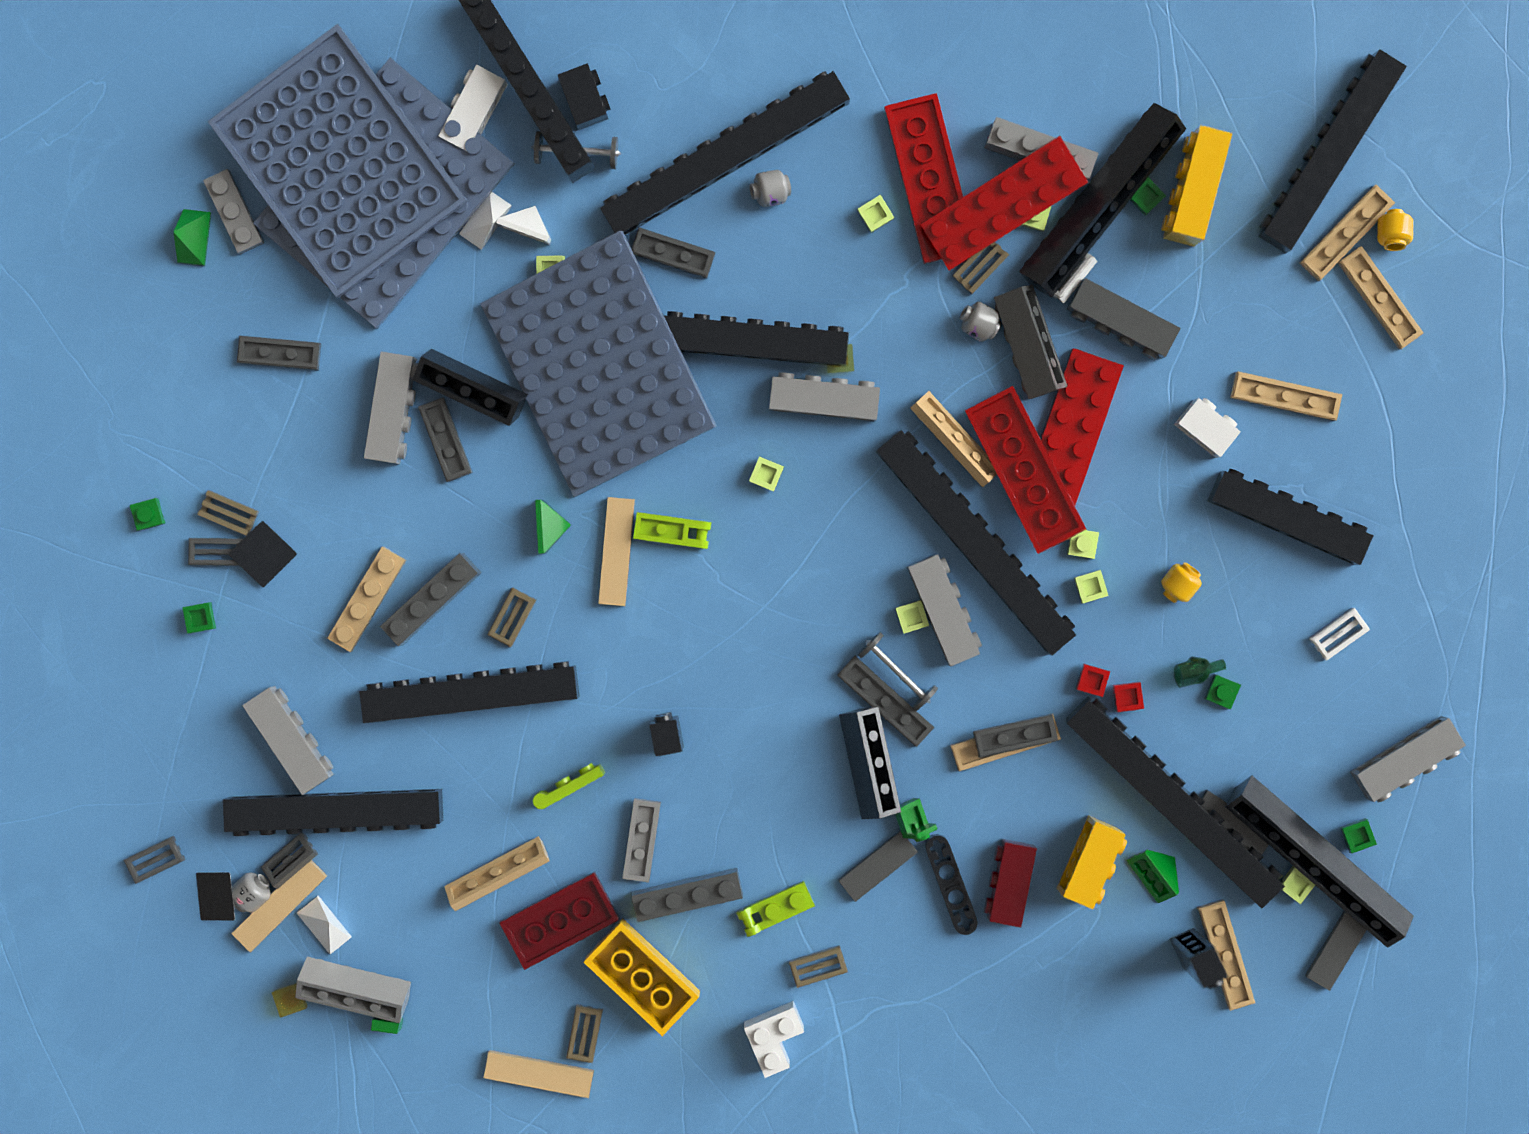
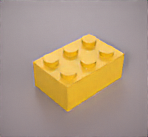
(1091, 862)

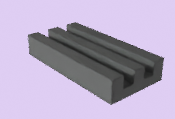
(192, 551)
(174, 850)
(290, 863)

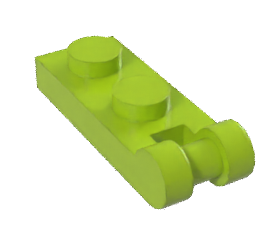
(670, 530)
(567, 786)
(776, 908)

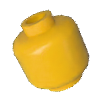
(1395, 230)
(1181, 582)

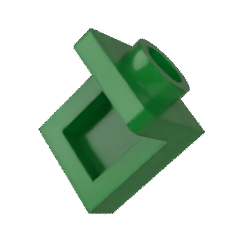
(914, 821)

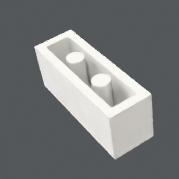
(474, 104)

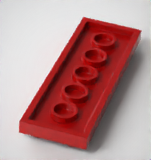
(924, 162)
(1004, 203)
(1079, 416)
(1025, 470)

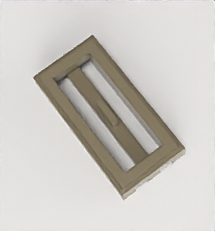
(964, 282)
(207, 504)
(522, 596)
(815, 956)
(589, 1011)

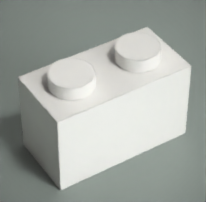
(1208, 427)

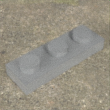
(233, 211)
(641, 840)

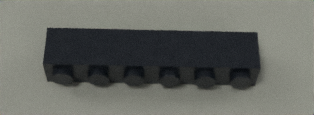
(1290, 517)

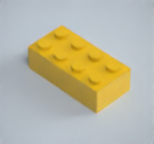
(1197, 185)
(642, 977)

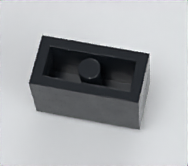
(583, 96)
(666, 734)

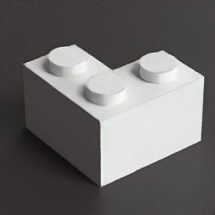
(768, 1032)

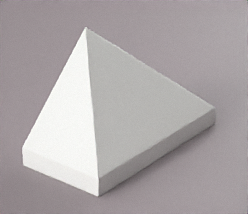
(483, 221)
(526, 223)
(324, 925)

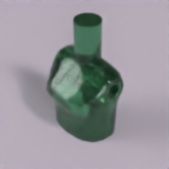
(1196, 670)

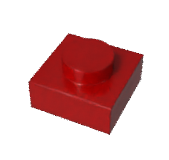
(1093, 680)
(1128, 696)

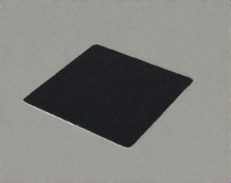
(262, 554)
(215, 896)

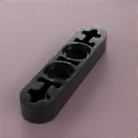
(950, 884)

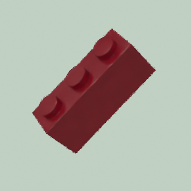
(1010, 882)

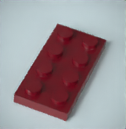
(559, 920)

